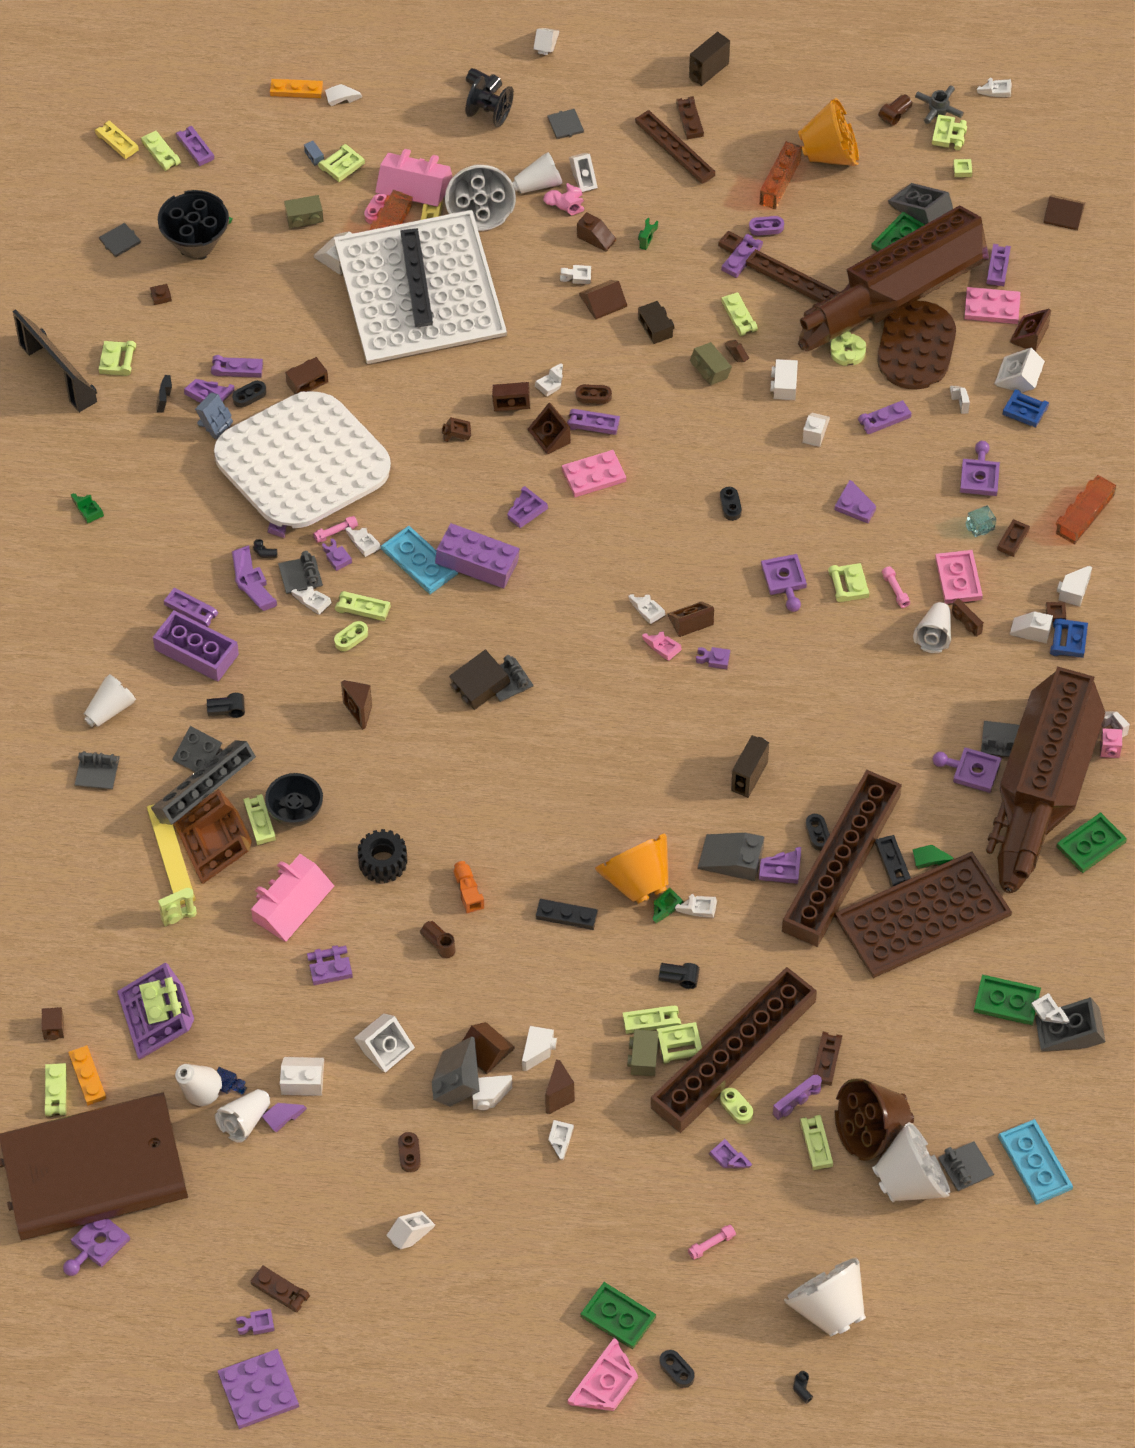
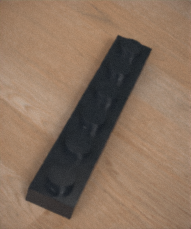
(416, 277)

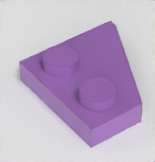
(201, 389)
(855, 503)
(526, 508)
(781, 867)

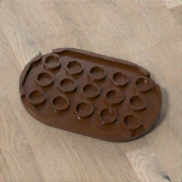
(917, 345)

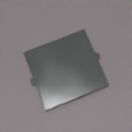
(565, 123)
(119, 239)

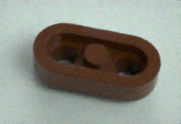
(593, 394)
(409, 1150)

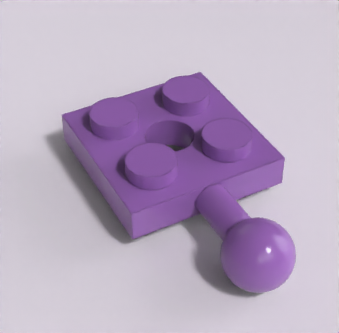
(987, 469)
(779, 584)
(969, 760)
(97, 1252)

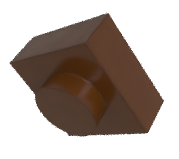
(730, 241)
(160, 294)
(1056, 609)

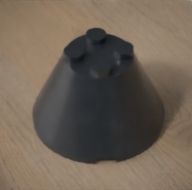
(193, 222)

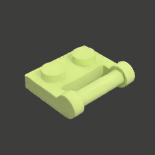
(344, 166)
(111, 358)
(854, 581)
(171, 909)
(677, 1037)

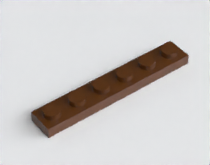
(675, 146)
(789, 276)

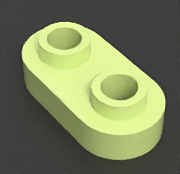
(350, 637)
(736, 1104)

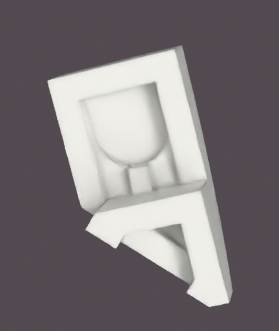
(996, 88)
(340, 93)
(550, 382)
(960, 393)
(363, 541)
(312, 599)
(647, 608)
(1116, 722)
(698, 906)
(1048, 1010)
(560, 1137)

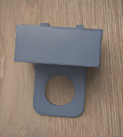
(214, 415)

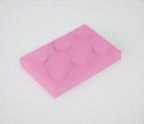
(992, 305)
(594, 473)
(958, 576)

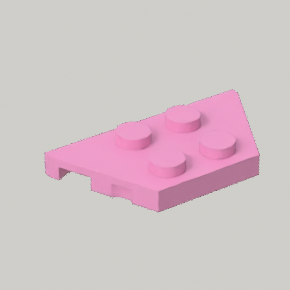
(606, 1381)

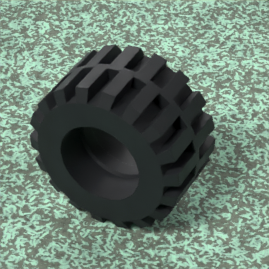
(382, 869)

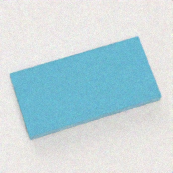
(417, 559)
(1035, 1161)

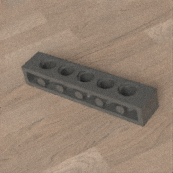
(203, 782)

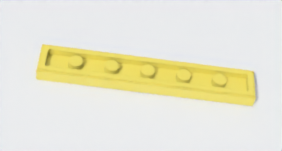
(170, 854)

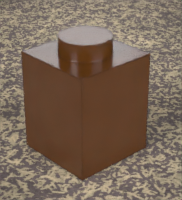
(52, 1023)

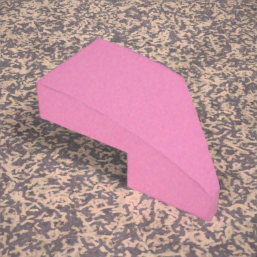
(662, 645)

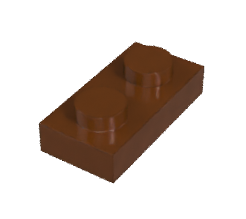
(1013, 538)
(967, 617)

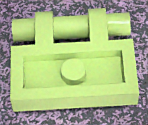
(943, 132)
(155, 1003)

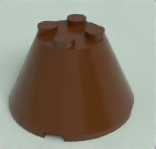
(869, 1117)

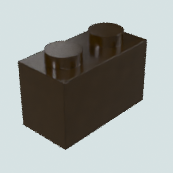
(655, 322)

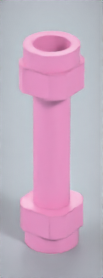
(320, 535)
(902, 598)
(726, 1233)

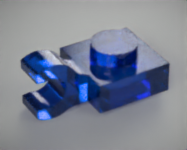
(230, 1081)

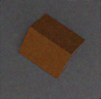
(1064, 212)
(604, 298)
(1031, 329)
(550, 430)
(692, 618)
(357, 700)
(489, 1046)
(560, 1089)

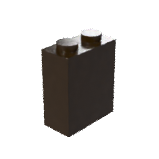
(709, 58)
(479, 680)
(750, 766)

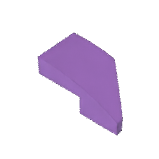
(282, 1113)
(728, 1157)

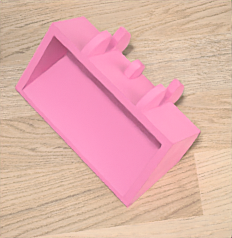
(414, 177)
(290, 897)

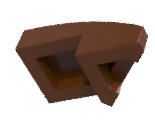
(737, 351)

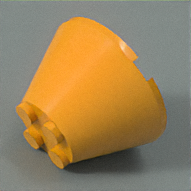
(829, 137)
(639, 870)

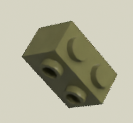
(303, 211)
(710, 363)
(644, 1052)

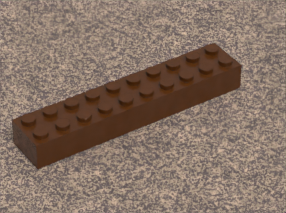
(841, 858)
(733, 1049)

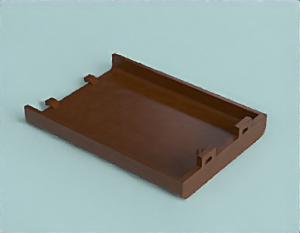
(92, 1166)

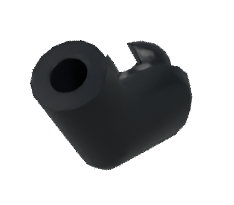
(262, 551)
(800, 1386)

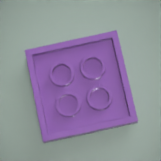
(258, 1388)

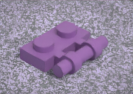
(330, 970)

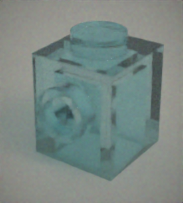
(981, 521)

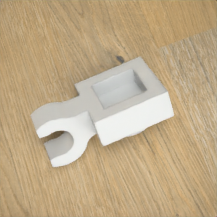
(579, 274)

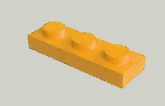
(296, 88)
(87, 1075)

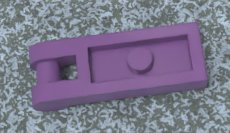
(195, 146)
(737, 261)
(998, 265)
(237, 367)
(884, 417)
(593, 421)
(190, 607)
(797, 1096)

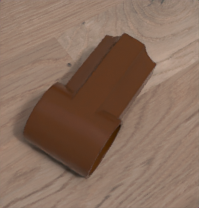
(893, 112)
(438, 939)

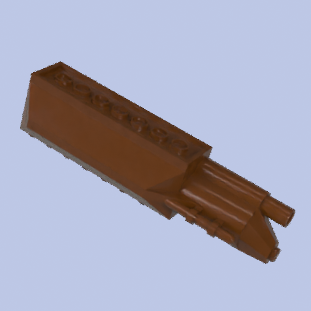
(898, 276)
(1045, 770)

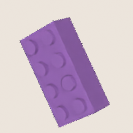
(477, 555)
(195, 646)

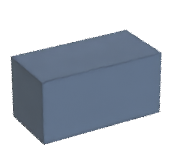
(313, 152)

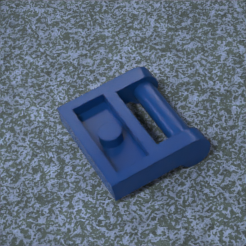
(1024, 412)
(1075, 638)

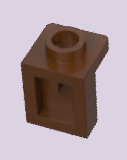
(456, 428)

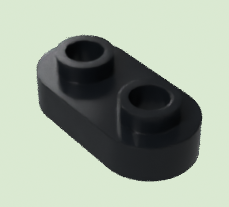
(247, 394)
(729, 502)
(817, 833)
(678, 1369)

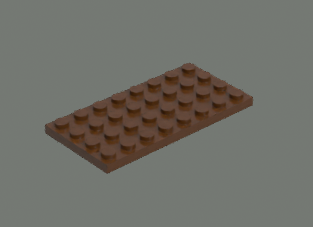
(922, 914)

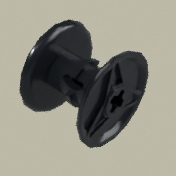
(480, 98)

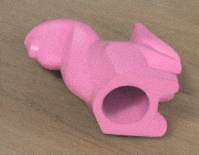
(568, 201)

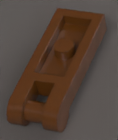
(690, 118)
(827, 1057)
(279, 1288)

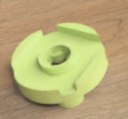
(847, 357)

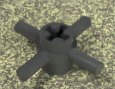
(939, 104)

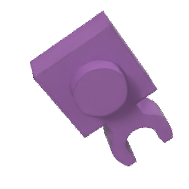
(336, 556)
(716, 657)
(260, 1322)

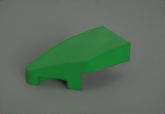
(87, 507)
(930, 855)
(665, 905)

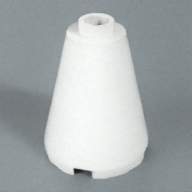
(538, 175)
(934, 629)
(108, 701)
(198, 1083)
(242, 1114)

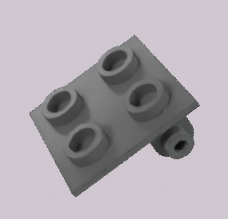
(300, 573)
(517, 676)
(998, 738)
(196, 749)
(96, 770)
(965, 1165)

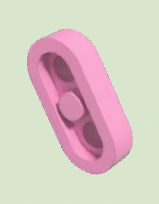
(372, 209)

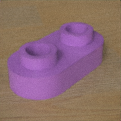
(766, 225)

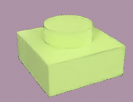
(962, 168)

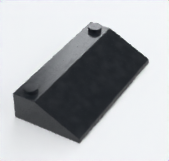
(32, 339)

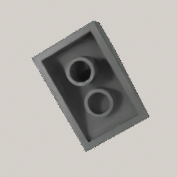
(922, 202)
(732, 854)
(1082, 1031)
(456, 1074)

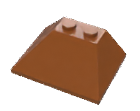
(213, 835)

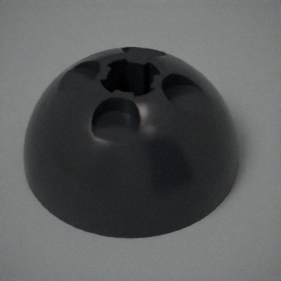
(294, 799)

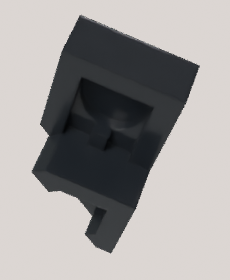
(165, 390)

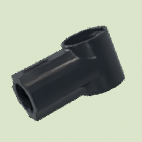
(493, 82)
(231, 705)
(685, 975)

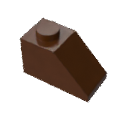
(595, 232)

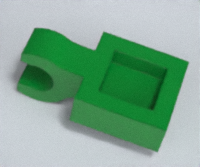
(646, 235)

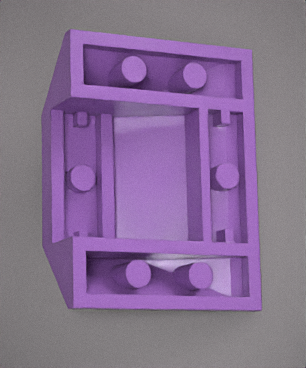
(153, 1036)

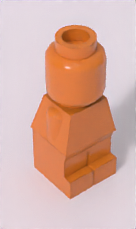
(468, 888)

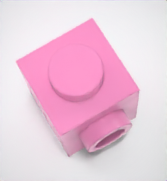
(1111, 743)

